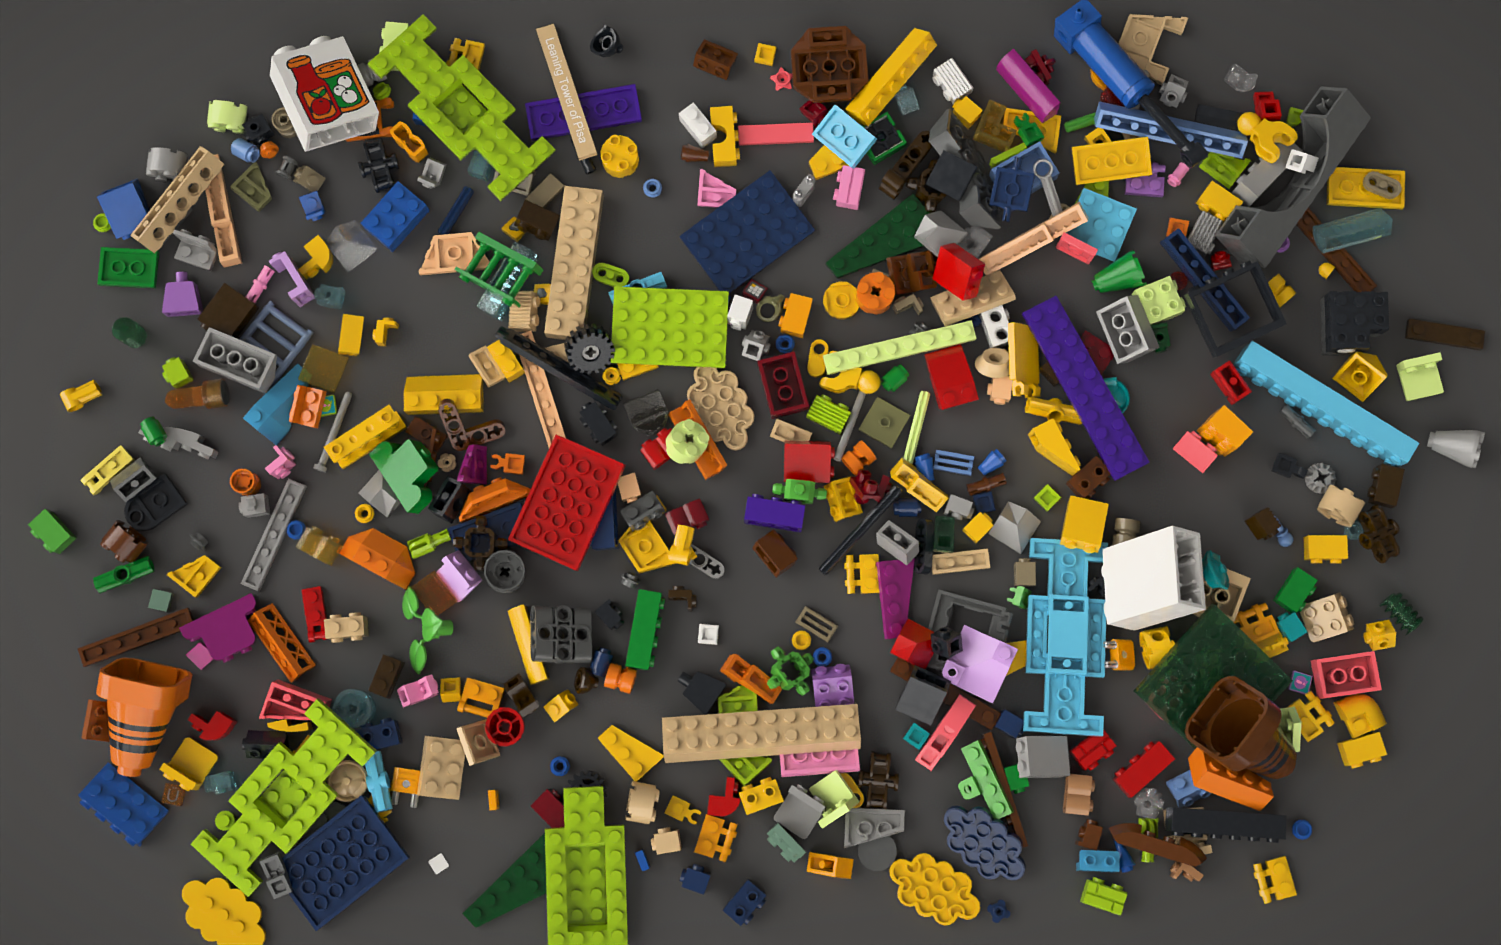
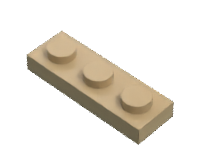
(960, 561)

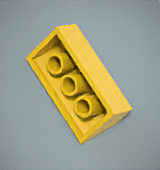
(424, 393)

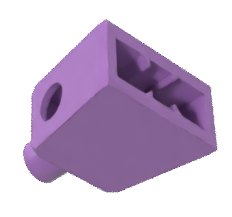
(182, 297)

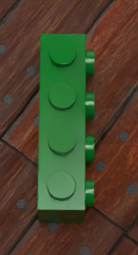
(644, 629)

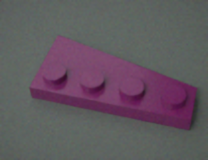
(895, 592)

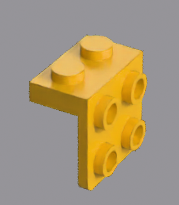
(190, 765)

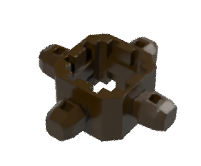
(930, 199)
(481, 523)

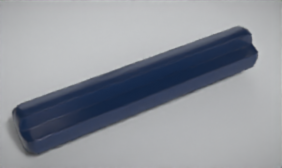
(455, 211)

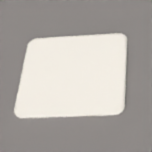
(438, 863)

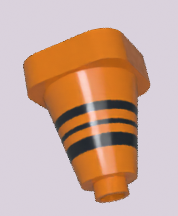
(140, 708)

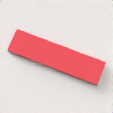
(775, 134)

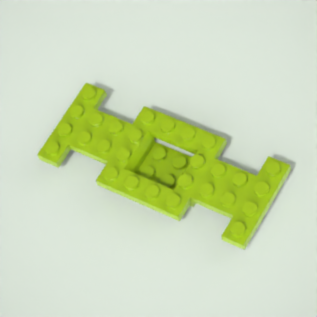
(455, 113)
(289, 802)

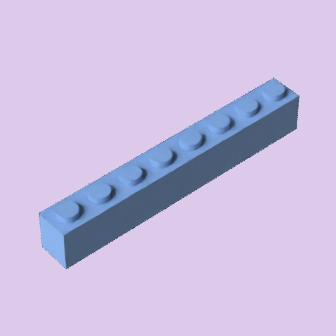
(1143, 125)

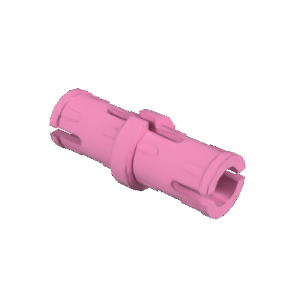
(260, 284)

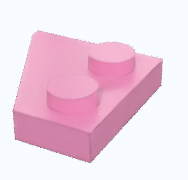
(713, 191)

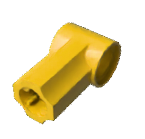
(75, 398)
(680, 550)

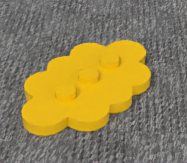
(934, 889)
(223, 913)

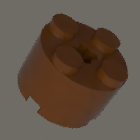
(124, 542)

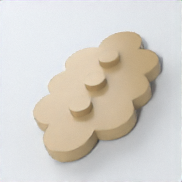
(721, 406)

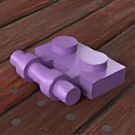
(1147, 185)

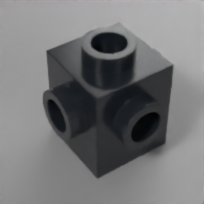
(257, 130)
(946, 642)

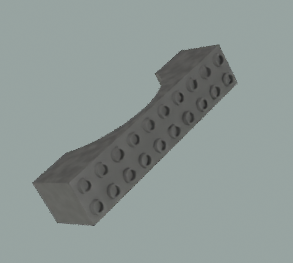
(1329, 130)

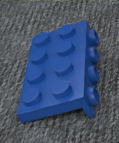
(122, 805)

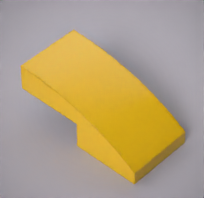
(286, 725)

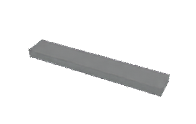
(273, 535)

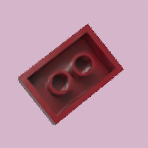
(783, 385)

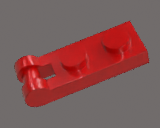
(314, 612)

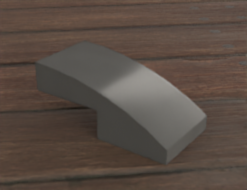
(277, 875)

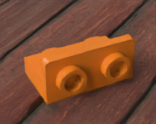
(307, 406)

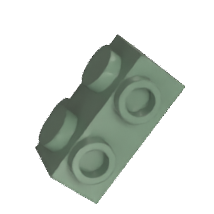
(786, 842)

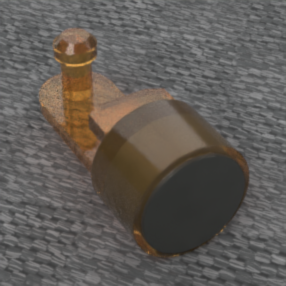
(211, 394)

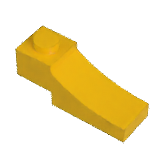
(918, 485)

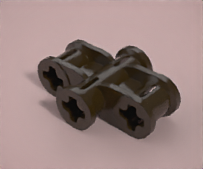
(1379, 534)
(878, 772)

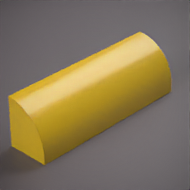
(521, 626)

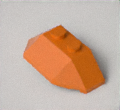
(492, 497)
(381, 556)

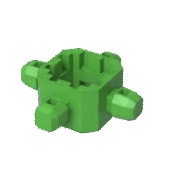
(799, 491)
(779, 678)

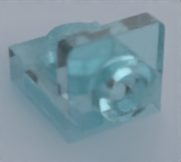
(906, 100)

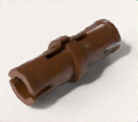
(986, 484)

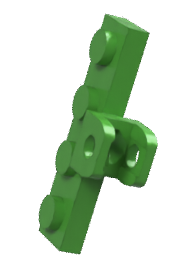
(984, 781)

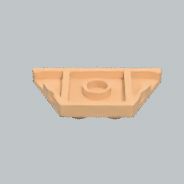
(451, 251)

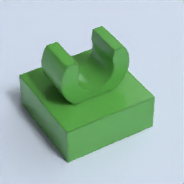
(1021, 597)

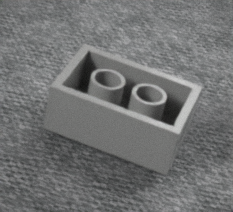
(1127, 329)

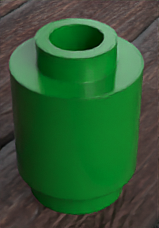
(894, 378)
(153, 431)

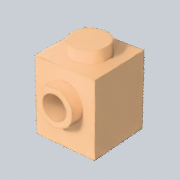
(1000, 390)

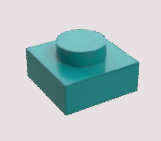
(916, 736)

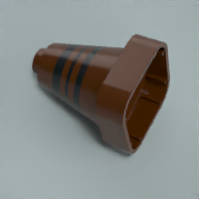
(1242, 730)

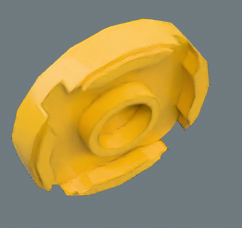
(840, 300)

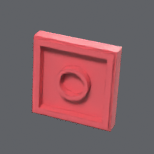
(1076, 248)

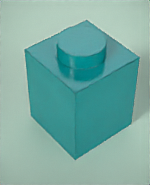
(1290, 626)

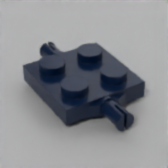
(1012, 189)

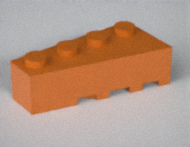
(1236, 786)

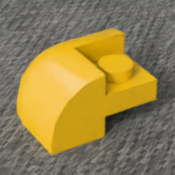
(1360, 714)

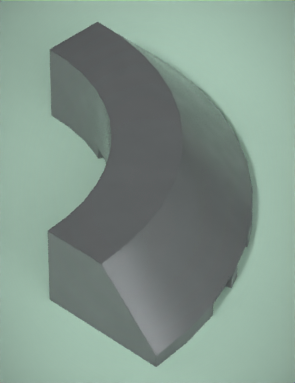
(974, 205)

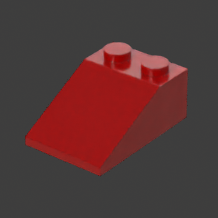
(951, 377)

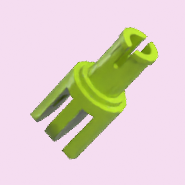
(427, 543)
(1150, 825)

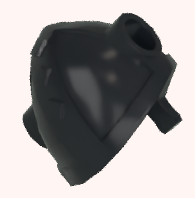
(609, 45)

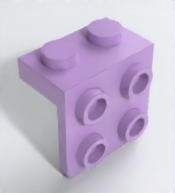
(458, 575)

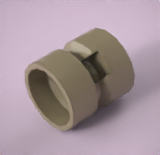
(283, 123)
(1125, 529)

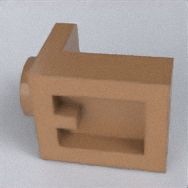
(1188, 872)

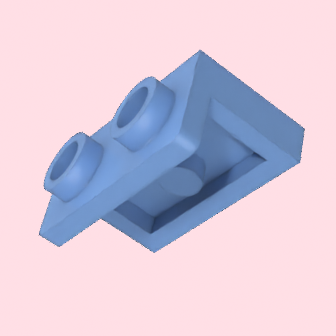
(1184, 790)

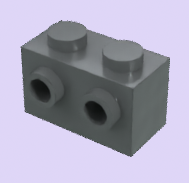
(133, 479)

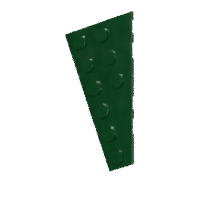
(886, 238)
(516, 886)

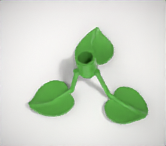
(432, 628)

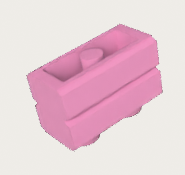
(850, 187)

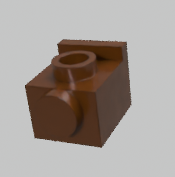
(1089, 835)

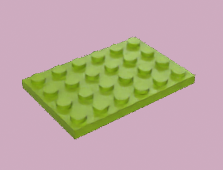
(670, 327)

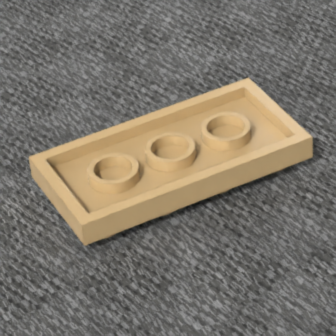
(992, 293)

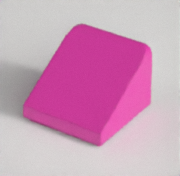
(200, 655)

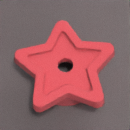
(777, 79)

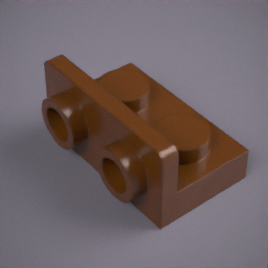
(714, 59)

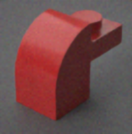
(1267, 106)
(216, 729)
(724, 804)

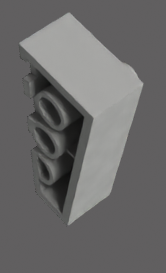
(1262, 176)

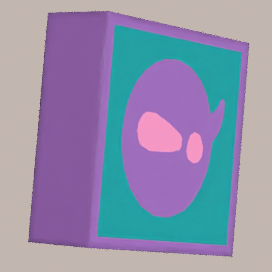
(1300, 683)

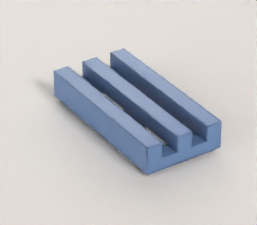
(954, 455)

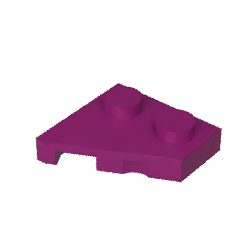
(474, 466)

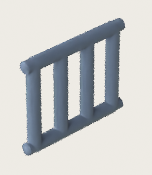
(294, 349)

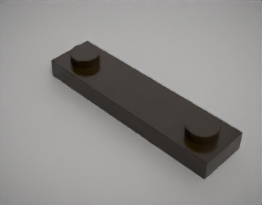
(1445, 334)

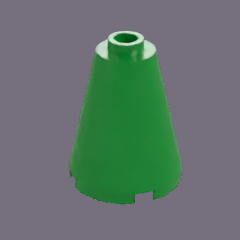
(1120, 275)

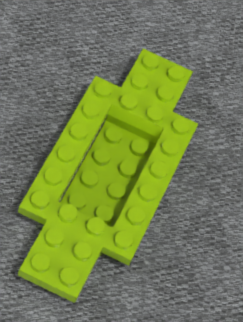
(577, 874)

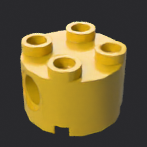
(619, 156)
(1155, 645)

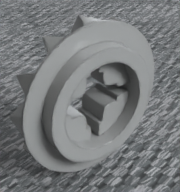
(1312, 474)

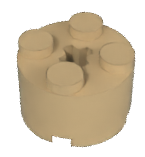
(1340, 505)
(641, 803)

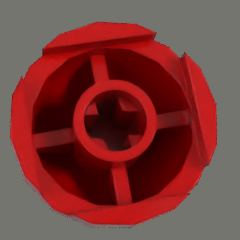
(504, 726)

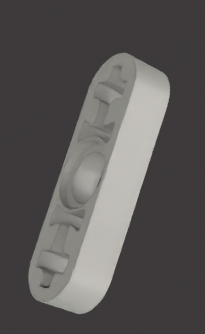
(714, 563)

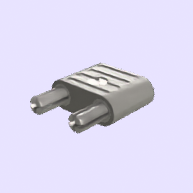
(804, 190)

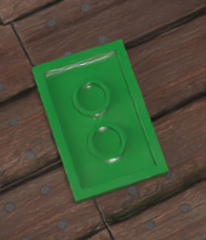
(128, 267)

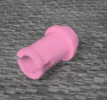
(1175, 178)

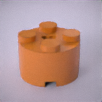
(878, 283)

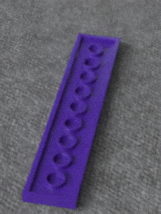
(1085, 388)

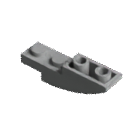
(189, 441)

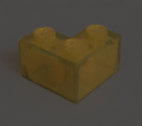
(991, 131)

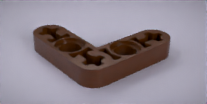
(467, 434)

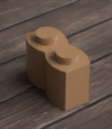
(1077, 794)

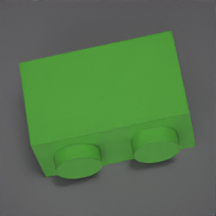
(51, 531)

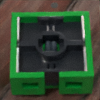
(888, 139)

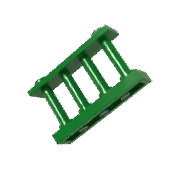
(500, 251)

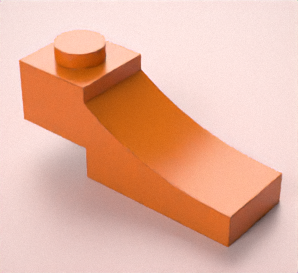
(750, 677)

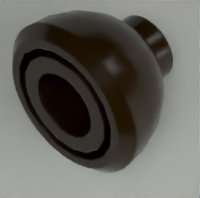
(585, 680)

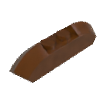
(1183, 851)

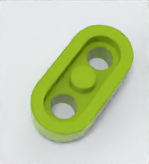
(611, 275)

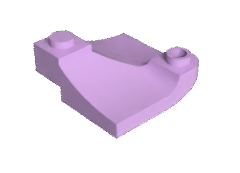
(980, 665)

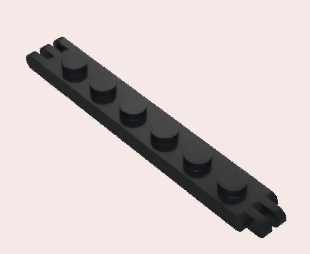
(558, 367)

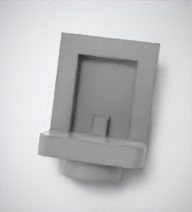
(432, 173)

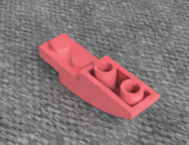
(945, 732)

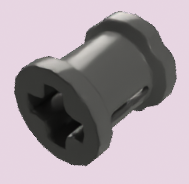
(287, 167)

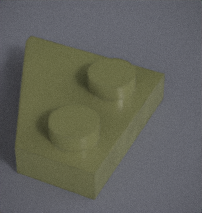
(252, 188)

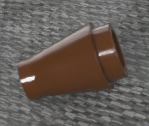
(693, 154)

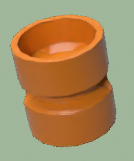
(858, 458)
(245, 482)
(620, 678)

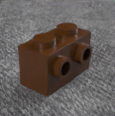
(1089, 478)
(775, 553)

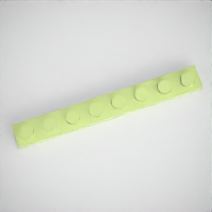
(899, 347)

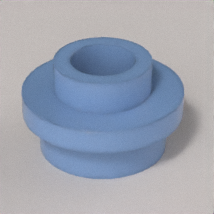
(652, 182)

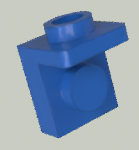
(312, 205)

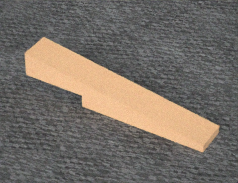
(222, 221)
(1034, 238)

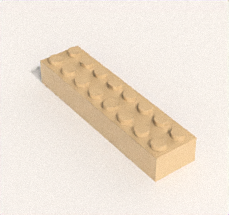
(574, 261)

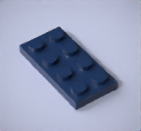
(499, 521)

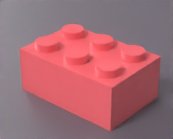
(1346, 675)

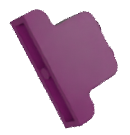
(224, 629)

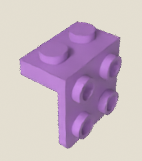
(832, 685)

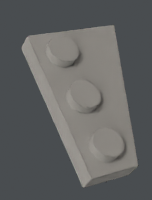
(871, 824)

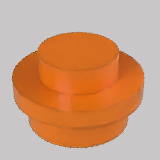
(268, 149)

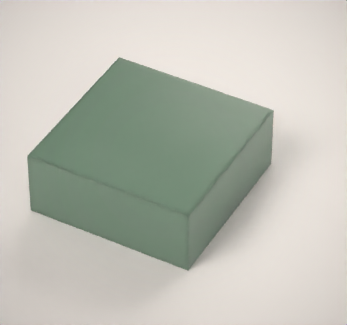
(160, 600)

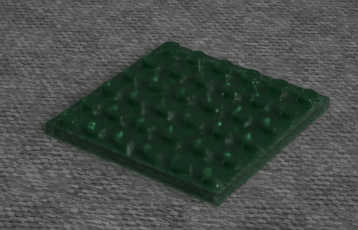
(1201, 658)

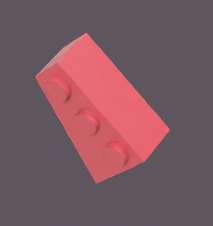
(289, 701)

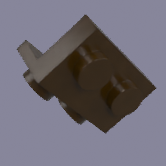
(680, 594)

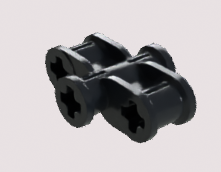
(378, 165)

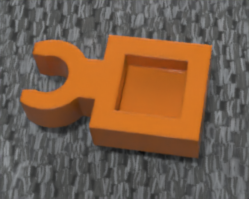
(1175, 224)
(512, 463)

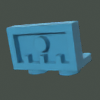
(1098, 861)

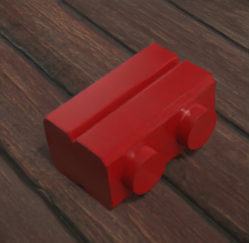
(1230, 382)
(1093, 749)

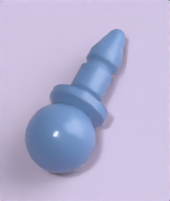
(1284, 537)

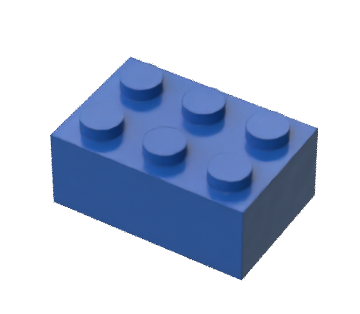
(395, 216)

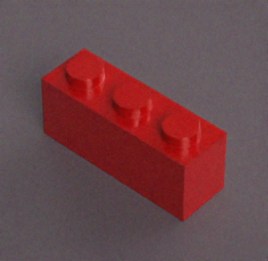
(1143, 768)

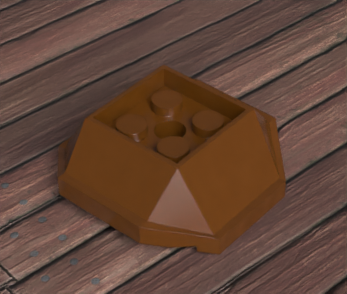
(832, 47)

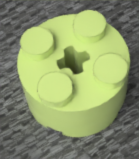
(226, 115)
(696, 440)

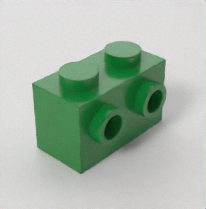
(1295, 590)

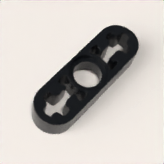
(923, 534)

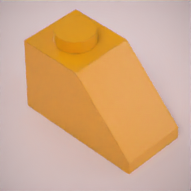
(830, 865)

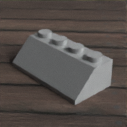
(237, 360)

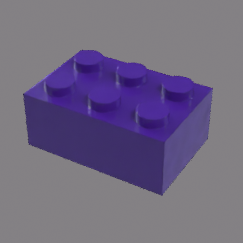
(774, 513)

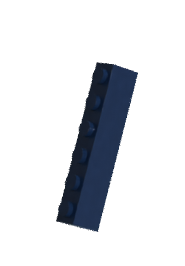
(1198, 272)

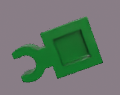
(1028, 132)

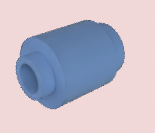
(245, 150)

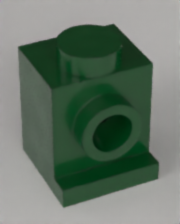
(1161, 329)

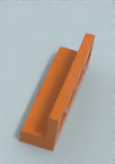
(711, 460)
(277, 644)

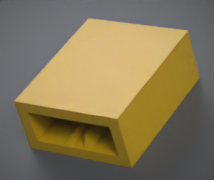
(1084, 524)

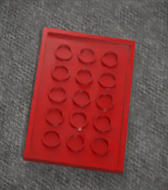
(566, 502)

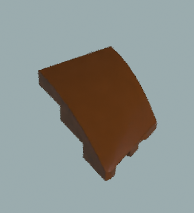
(912, 272)

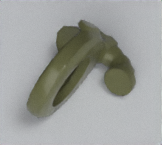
(776, 301)

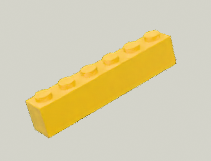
(891, 76)

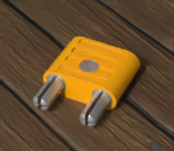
(1121, 654)
(405, 781)

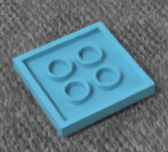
(1106, 223)

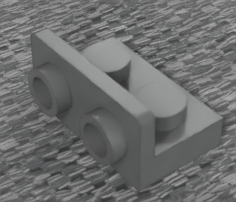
(642, 511)

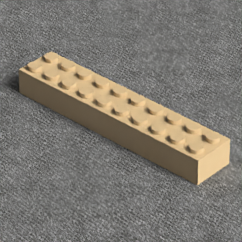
(761, 733)

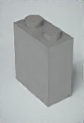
(1042, 757)

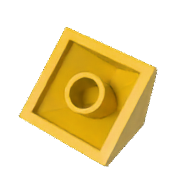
(1361, 374)

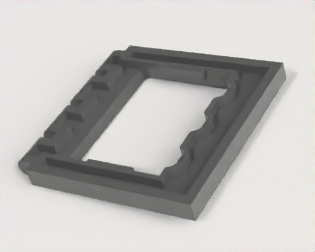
(943, 613)

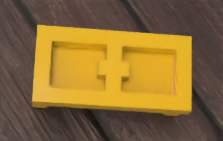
(350, 335)

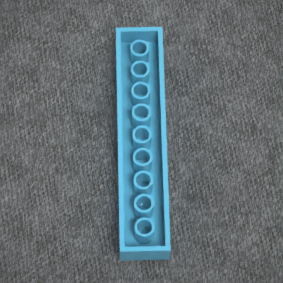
(1325, 405)

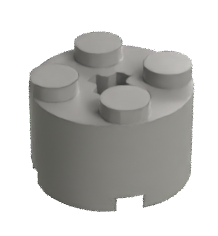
(164, 163)

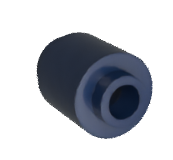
(907, 507)
(601, 662)

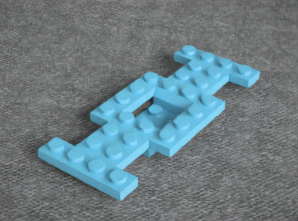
(1074, 640)

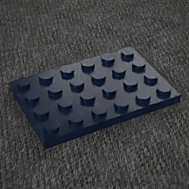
(747, 233)
(342, 862)

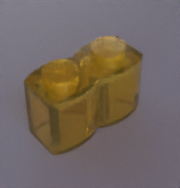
(319, 546)

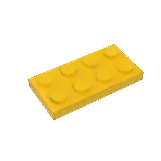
(1111, 160)
(1347, 189)

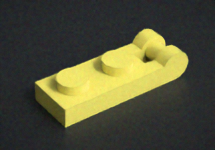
(107, 469)

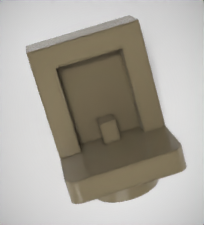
(308, 178)
(904, 303)

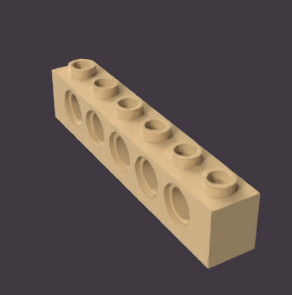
(168, 201)

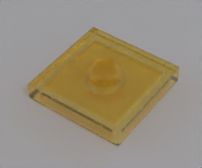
(323, 368)

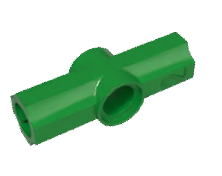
(134, 571)

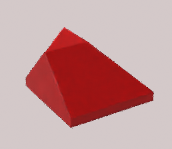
(914, 644)

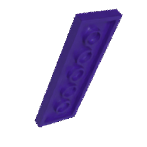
(601, 110)

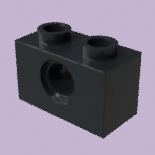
(449, 499)

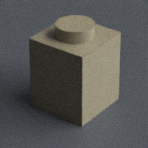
(1024, 573)

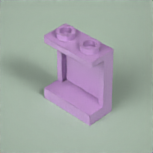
(302, 293)

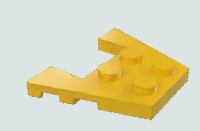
(647, 548)

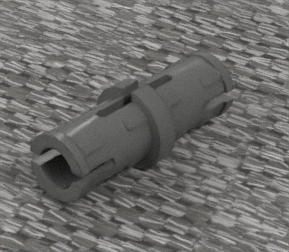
(1297, 421)

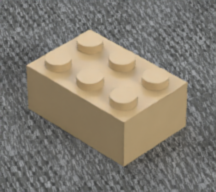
(441, 768)

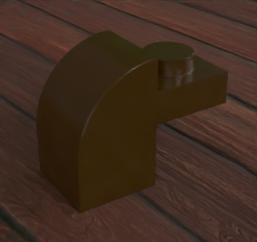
(521, 695)

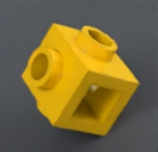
(1380, 635)

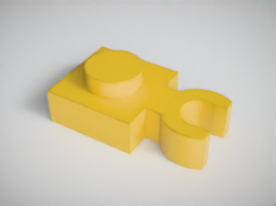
(679, 809)

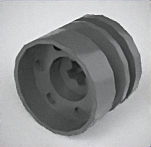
(504, 560)

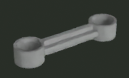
(1049, 188)

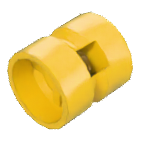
(1280, 291)

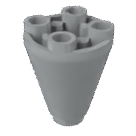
(1458, 445)

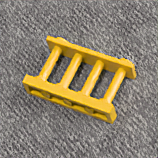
(365, 437)

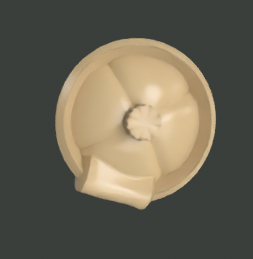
(993, 363)
(348, 780)

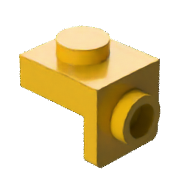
(380, 332)
(561, 705)

